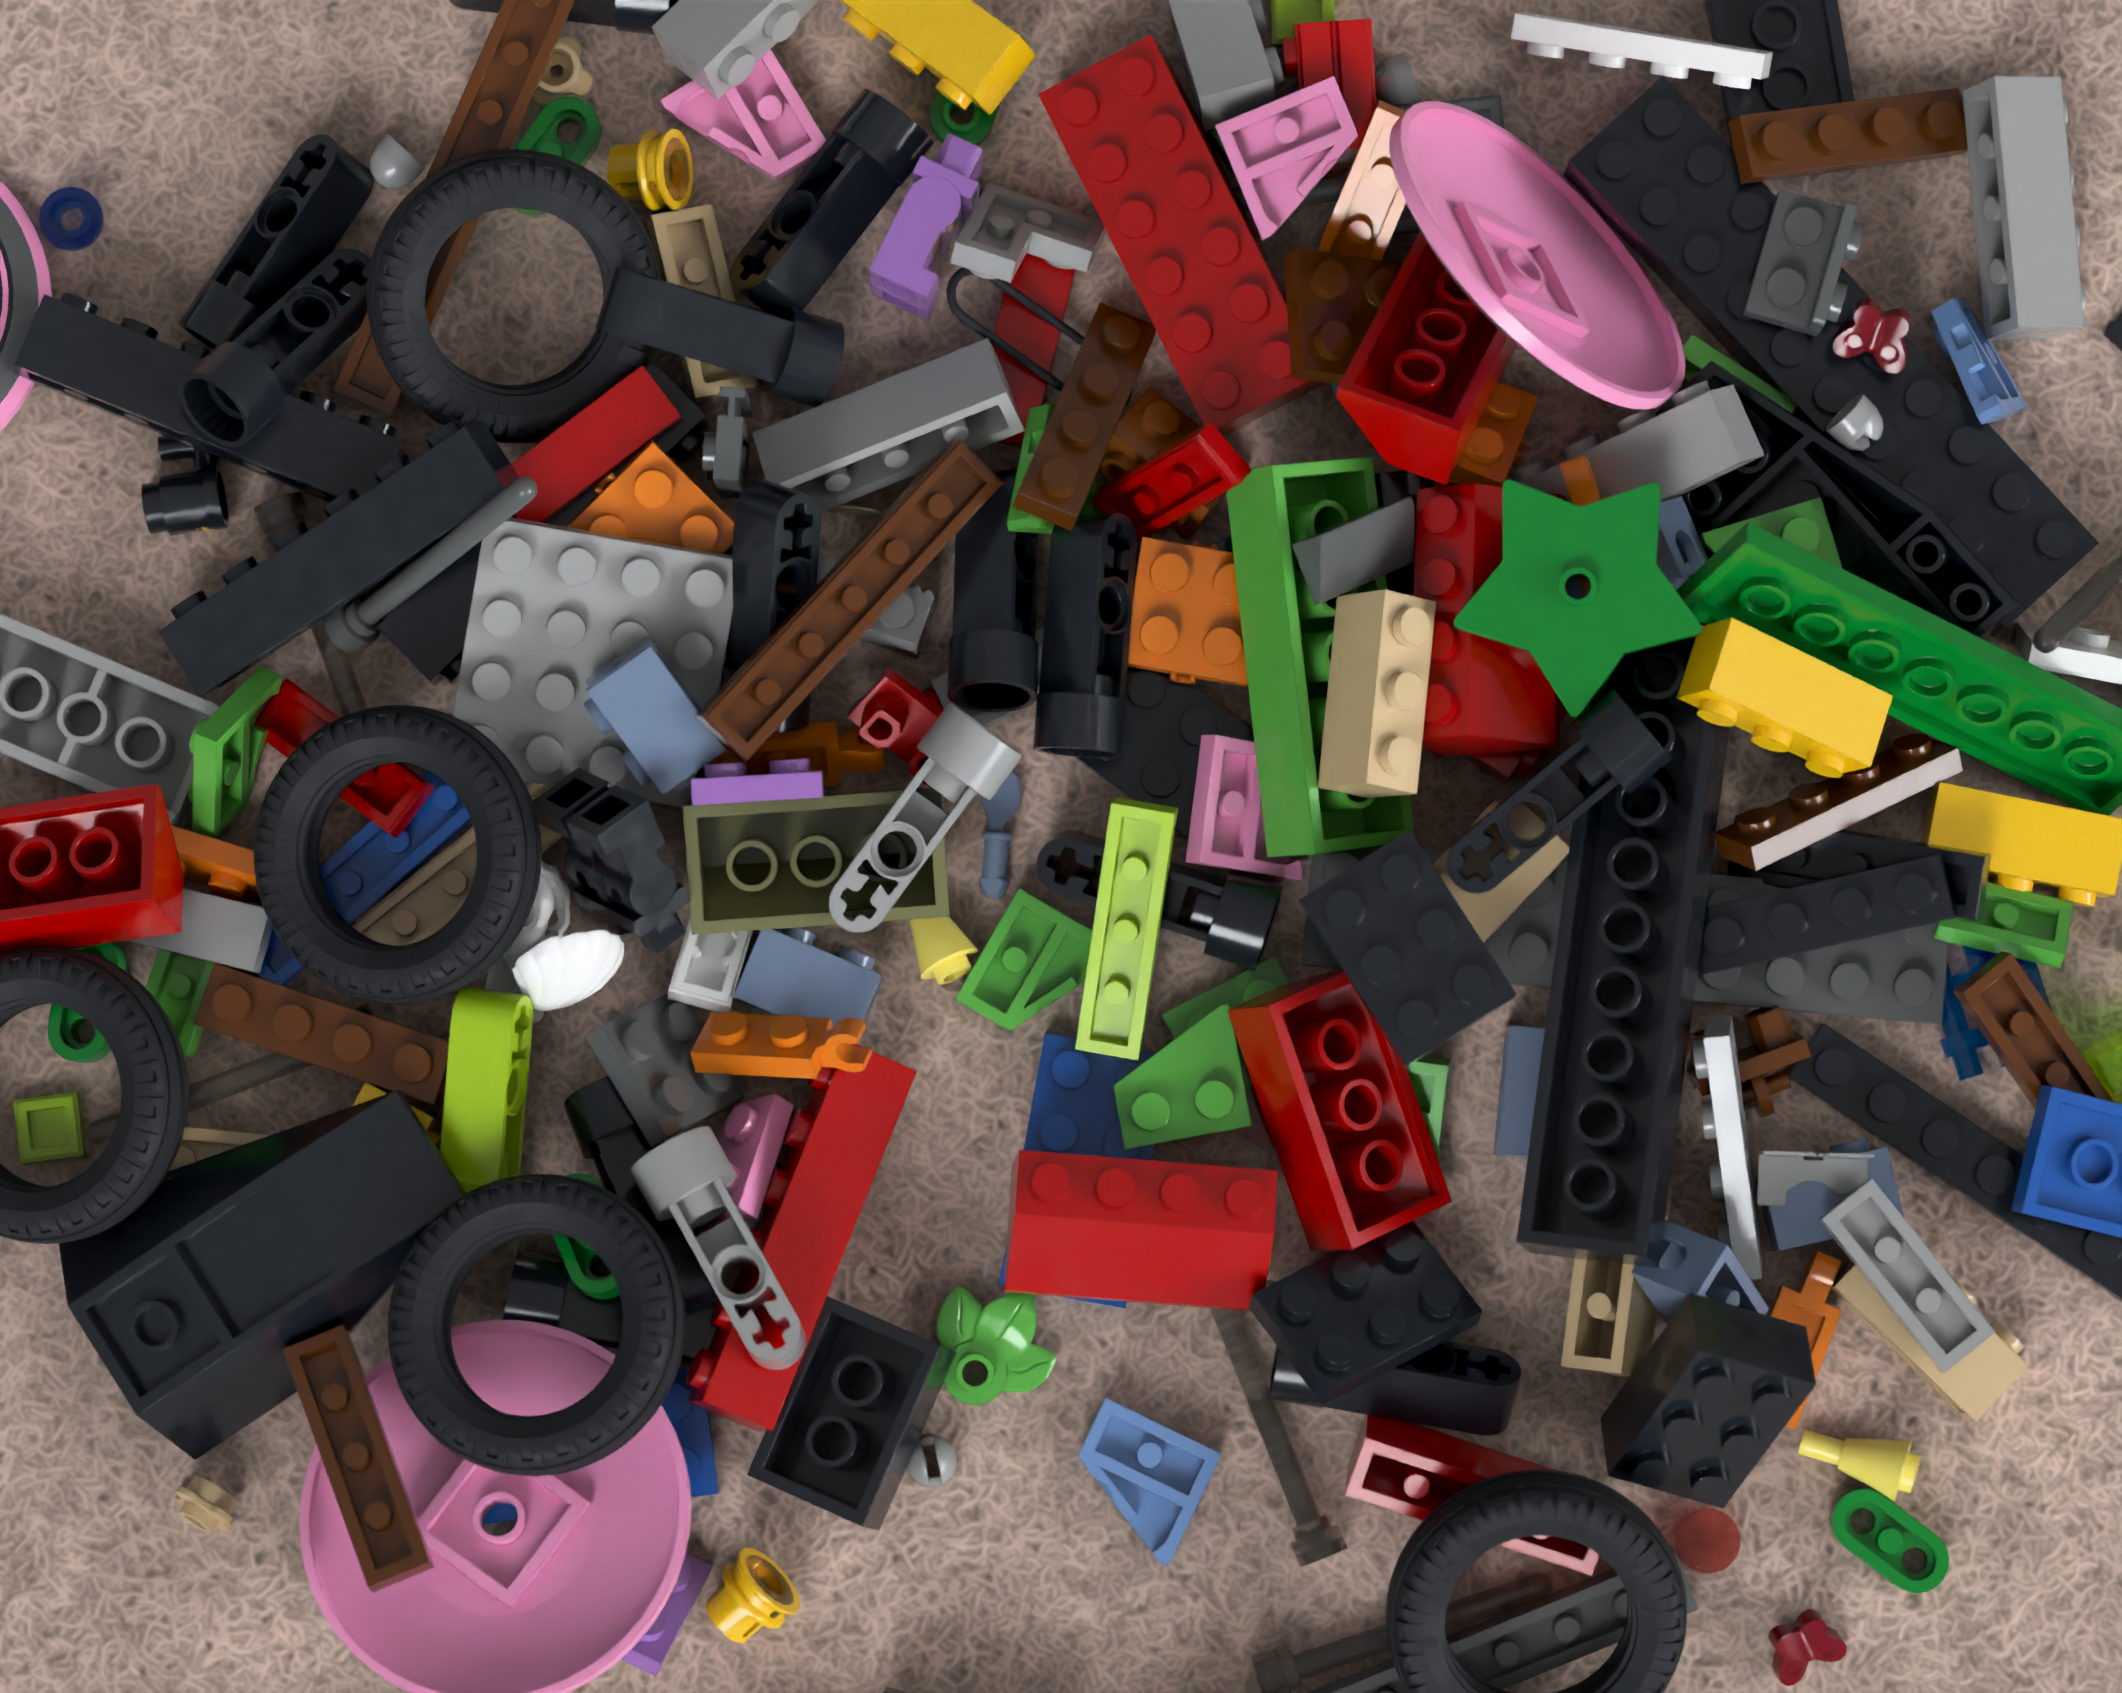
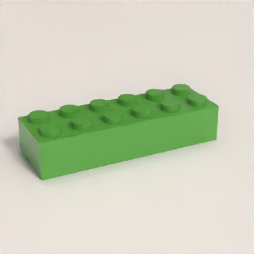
(1290, 654)

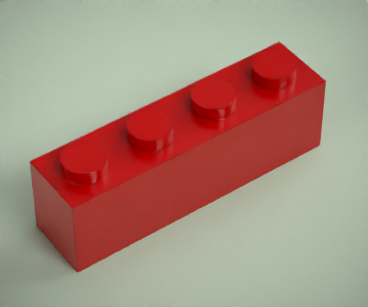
(1420, 1468)

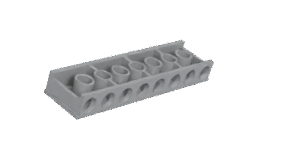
(94, 718)

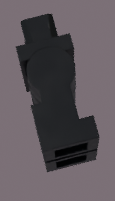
(615, 857)

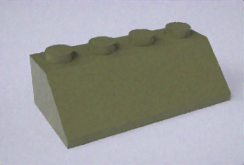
(781, 859)

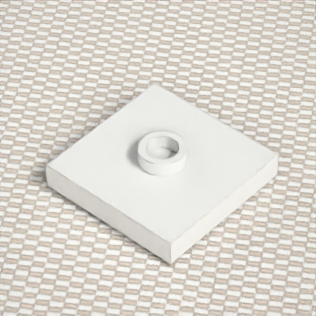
(2081, 654)

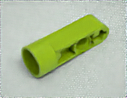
(486, 1085)

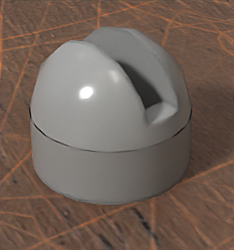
(1396, 81)
(393, 164)
(1856, 423)
(946, 1459)

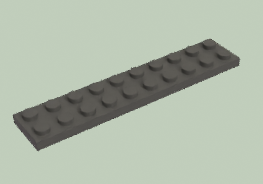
(1871, 978)

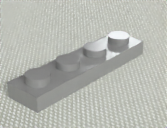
(1725, 1119)

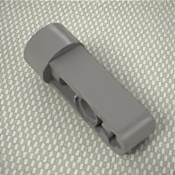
(960, 763)
(690, 1183)

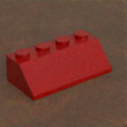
(1424, 369)
(1478, 689)
(88, 870)
(1338, 1112)
(1139, 1230)

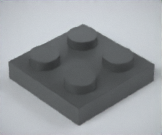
(654, 1071)

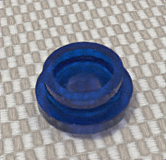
(57, 205)

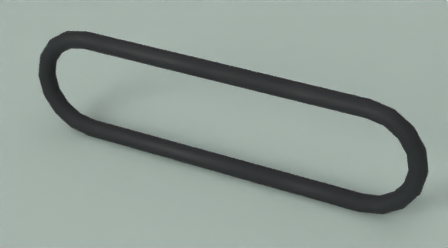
(1000, 343)

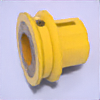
(653, 170)
(752, 1596)

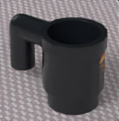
(187, 499)

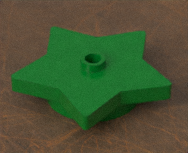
(1586, 637)

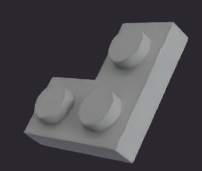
(1013, 224)

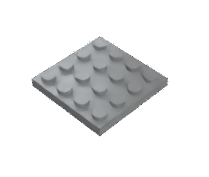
(562, 607)

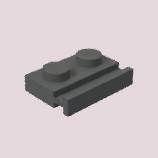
(729, 447)

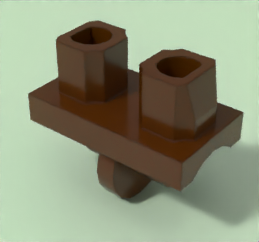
(1773, 1048)

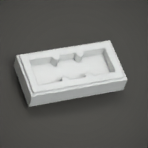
(709, 969)

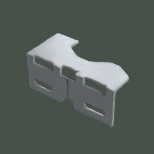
(1790, 1169)

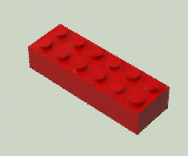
(1179, 233)

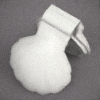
(554, 967)

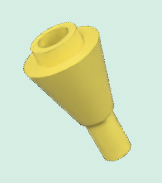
(941, 949)
(1877, 1463)

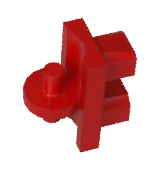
(897, 717)

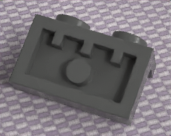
(1802, 263)

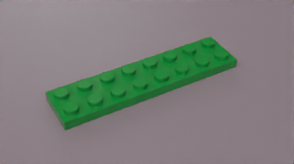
(1935, 670)

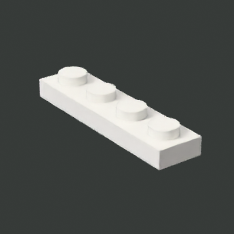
(1613, 45)

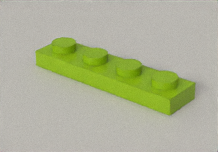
(1126, 928)

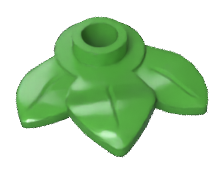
(998, 1338)

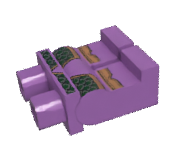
(927, 227)

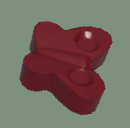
(1876, 333)
(1802, 1643)

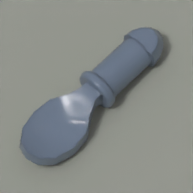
(996, 844)

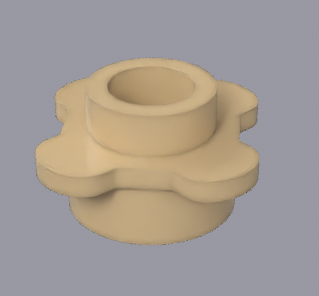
(572, 81)
(206, 1505)

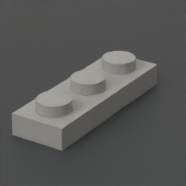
(1906, 1275)

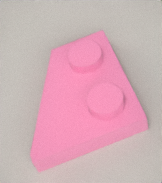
(754, 121)
(1286, 150)
(1228, 813)
(752, 1144)

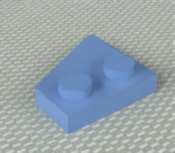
(1976, 361)
(1148, 1474)

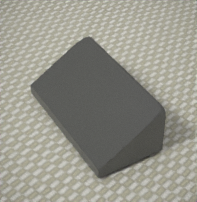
(1358, 550)

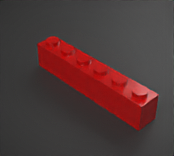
(803, 1230)

